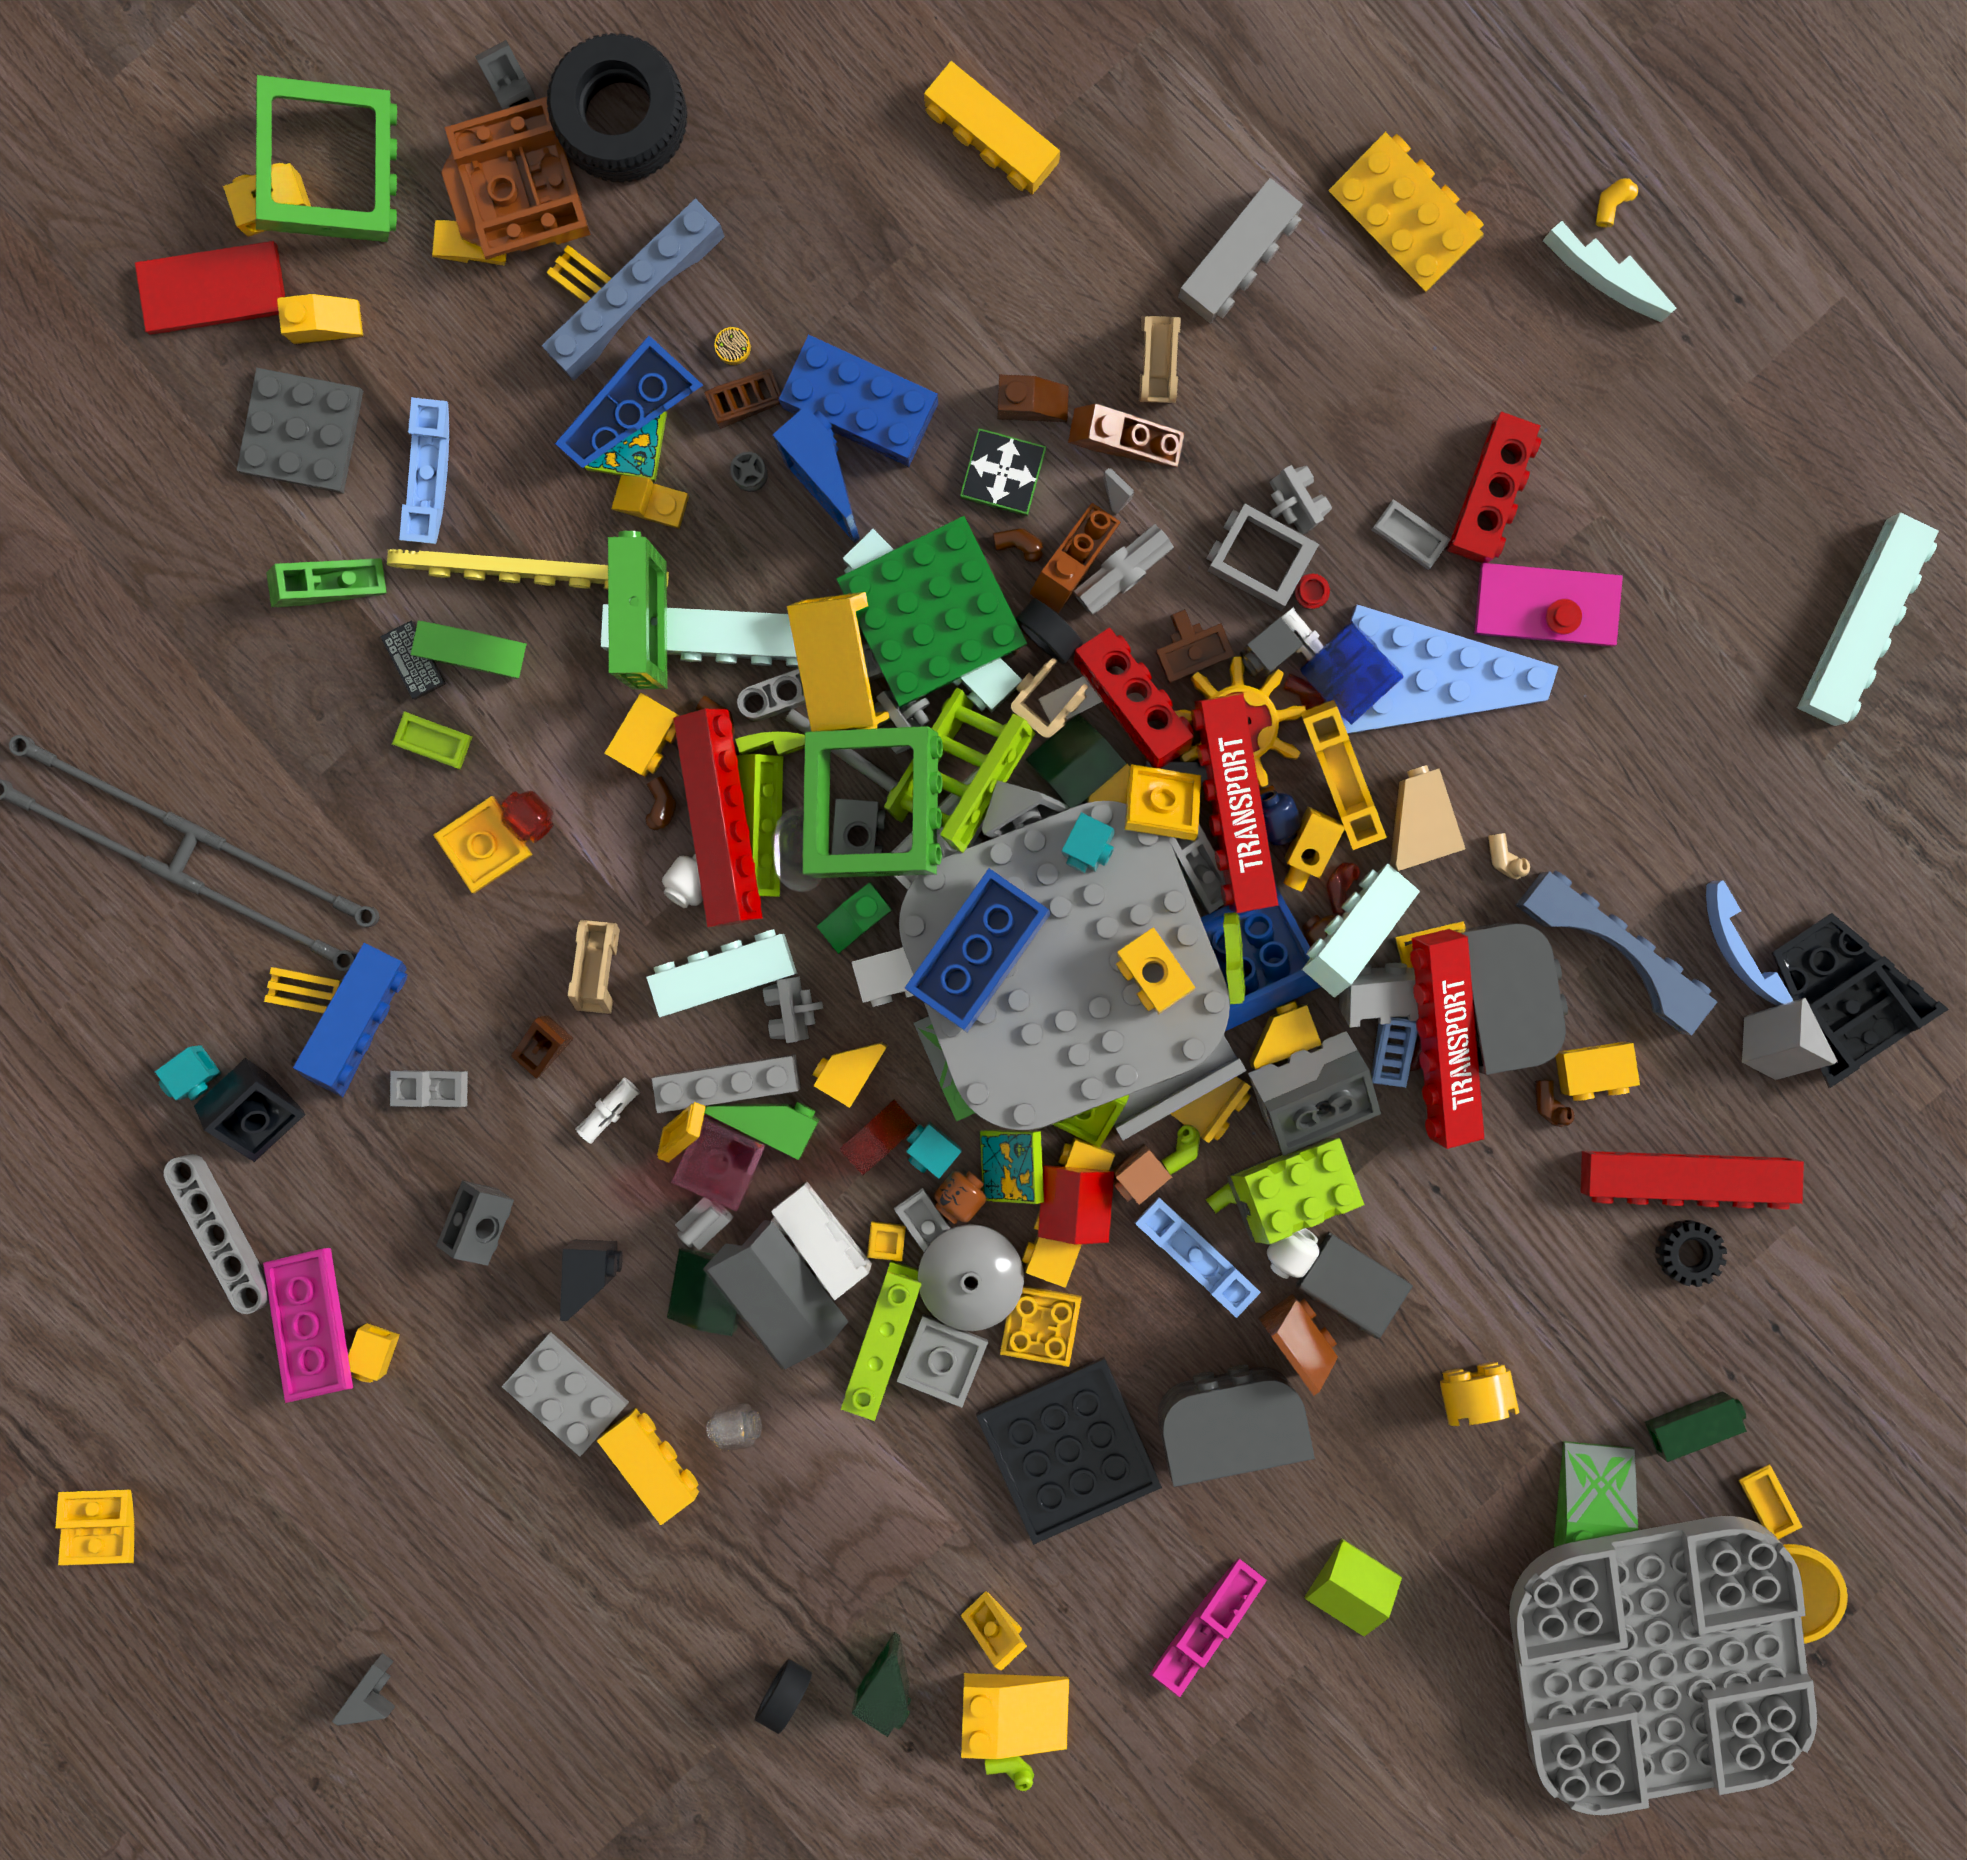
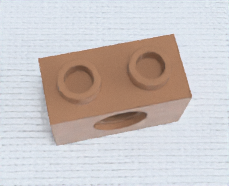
(1140, 1175)

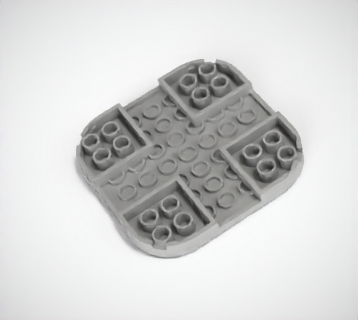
(1065, 1018)
(1663, 1664)

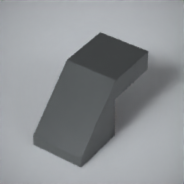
(505, 76)

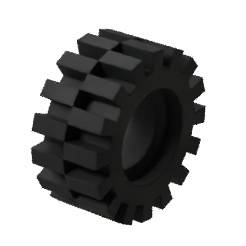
(1711, 1257)

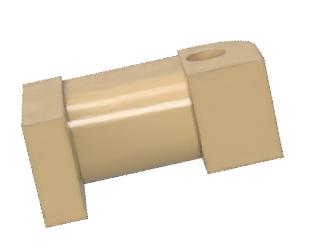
(1159, 359)
(592, 964)

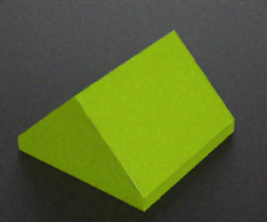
(1355, 1589)

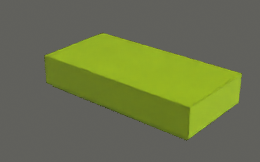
(432, 740)

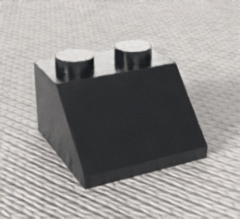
(248, 1110)
(585, 1271)

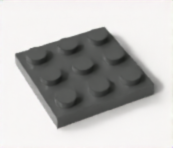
(300, 430)

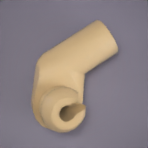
(1505, 861)

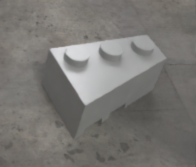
(1380, 995)

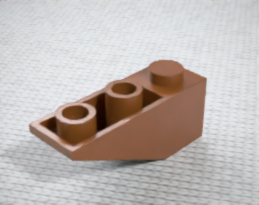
(1125, 435)
(1074, 557)

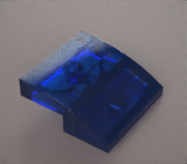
(1351, 672)

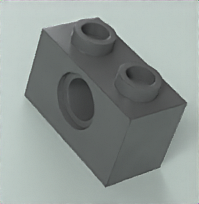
(1270, 649)
(857, 814)
(475, 1223)

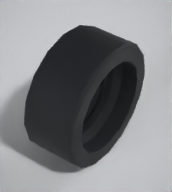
(1048, 631)
(783, 1696)

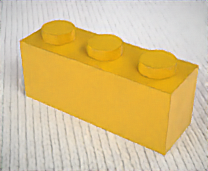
(649, 1465)

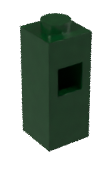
(1696, 1426)

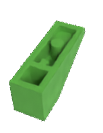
(324, 581)
(777, 1125)

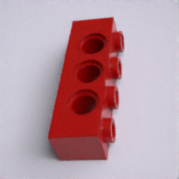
(1504, 433)
(1157, 746)

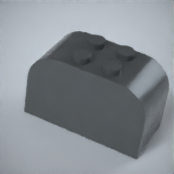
(1515, 997)
(1232, 1425)

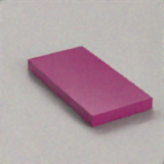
(1516, 598)
(308, 1325)

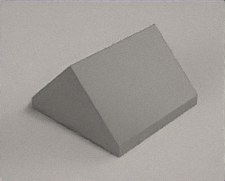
(1017, 807)
(1785, 1041)

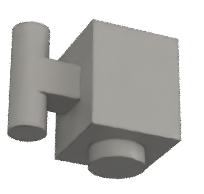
(702, 1223)

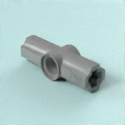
(1123, 569)

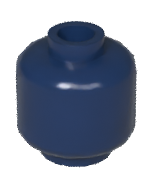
(1280, 817)

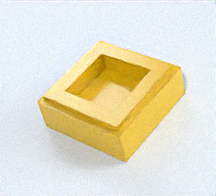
(886, 1241)

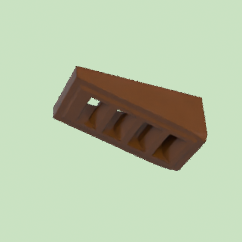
(737, 414)

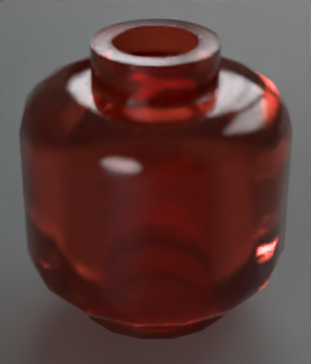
(527, 816)

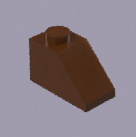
(1032, 399)

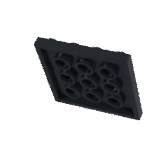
(1068, 1450)

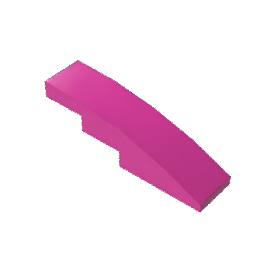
(1207, 1627)

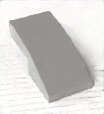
(428, 1088)

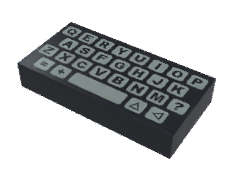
(417, 673)

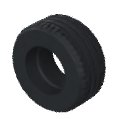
(603, 63)

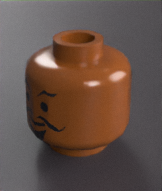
(960, 1197)

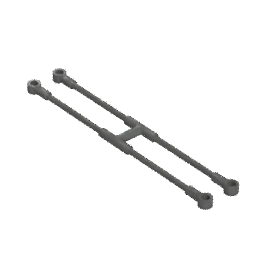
(193, 834)

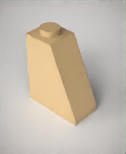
(1423, 821)

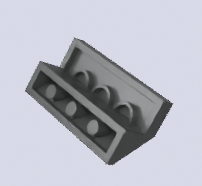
(776, 1295)

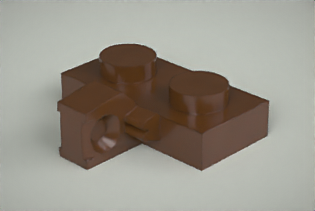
(1192, 648)

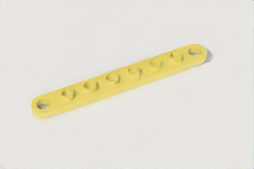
(508, 569)

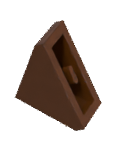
(541, 1045)

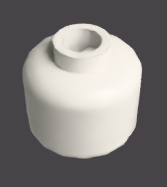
(683, 882)
(1294, 1254)

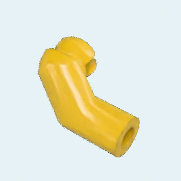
(1615, 194)

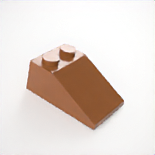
(1301, 1341)

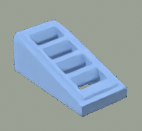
(1383, 1033)

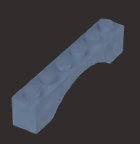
(665, 256)
(1671, 994)

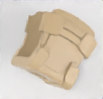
(1027, 686)

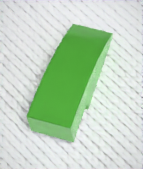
(468, 649)

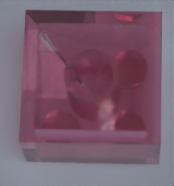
(720, 1163)

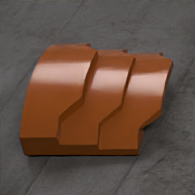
(512, 182)

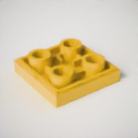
(1042, 1326)

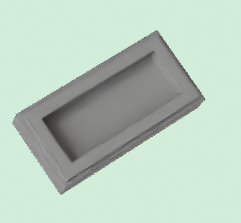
(1410, 534)

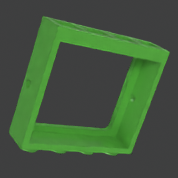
(318, 220)
(634, 598)
(926, 814)

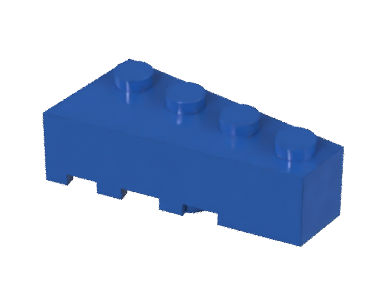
(625, 403)
(351, 1020)

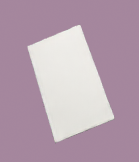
(1056, 700)

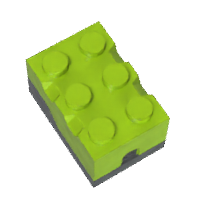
(1295, 1191)

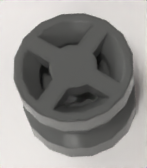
(743, 467)

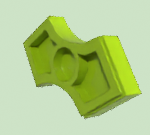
(1234, 958)

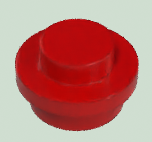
(1312, 591)
(1563, 616)

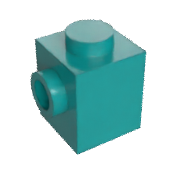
(1088, 844)
(187, 1074)
(931, 1149)

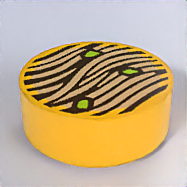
(732, 346)

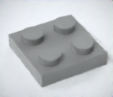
(942, 1361)

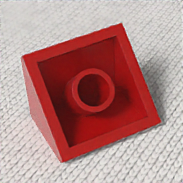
(1076, 1205)

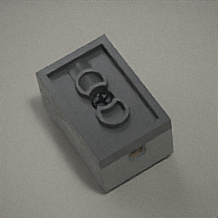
(1315, 1093)

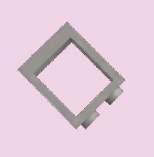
(1280, 597)

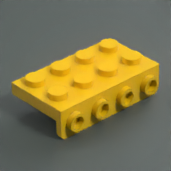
(1407, 210)

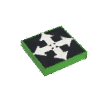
(1003, 472)

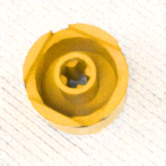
(1479, 1395)

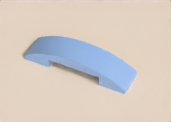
(427, 471)
(1720, 908)
(1197, 1257)

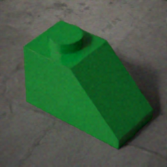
(854, 917)

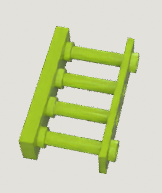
(996, 765)
(882, 1341)

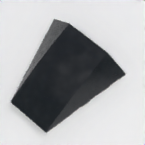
(1852, 993)

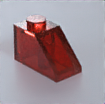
(878, 1137)

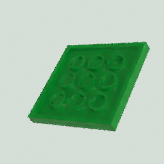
(933, 611)

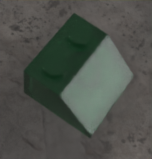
(1075, 761)
(696, 1299)
(884, 1691)

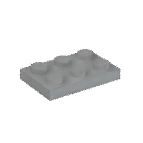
(565, 1394)

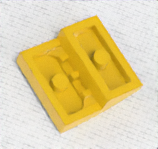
(95, 1527)

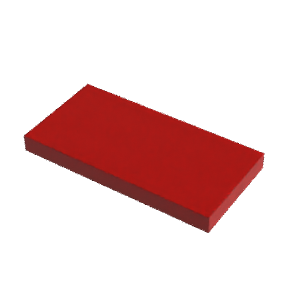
(210, 287)

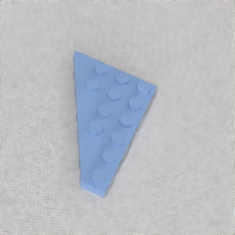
(1445, 674)

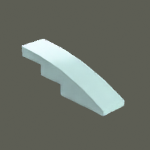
(1621, 281)

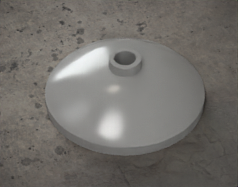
(975, 1253)

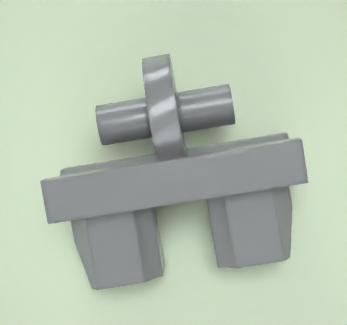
(1295, 501)
(906, 716)
(795, 1009)

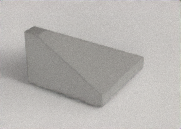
(1117, 490)

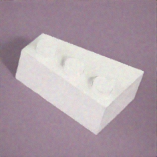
(821, 1240)

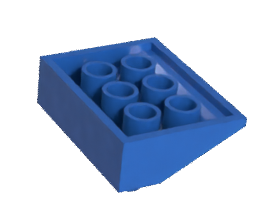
(812, 457)
(1271, 958)

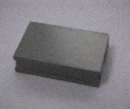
(1354, 1286)

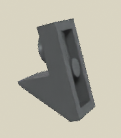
(365, 1701)

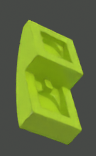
(784, 742)

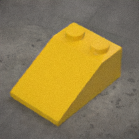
(1013, 1715)

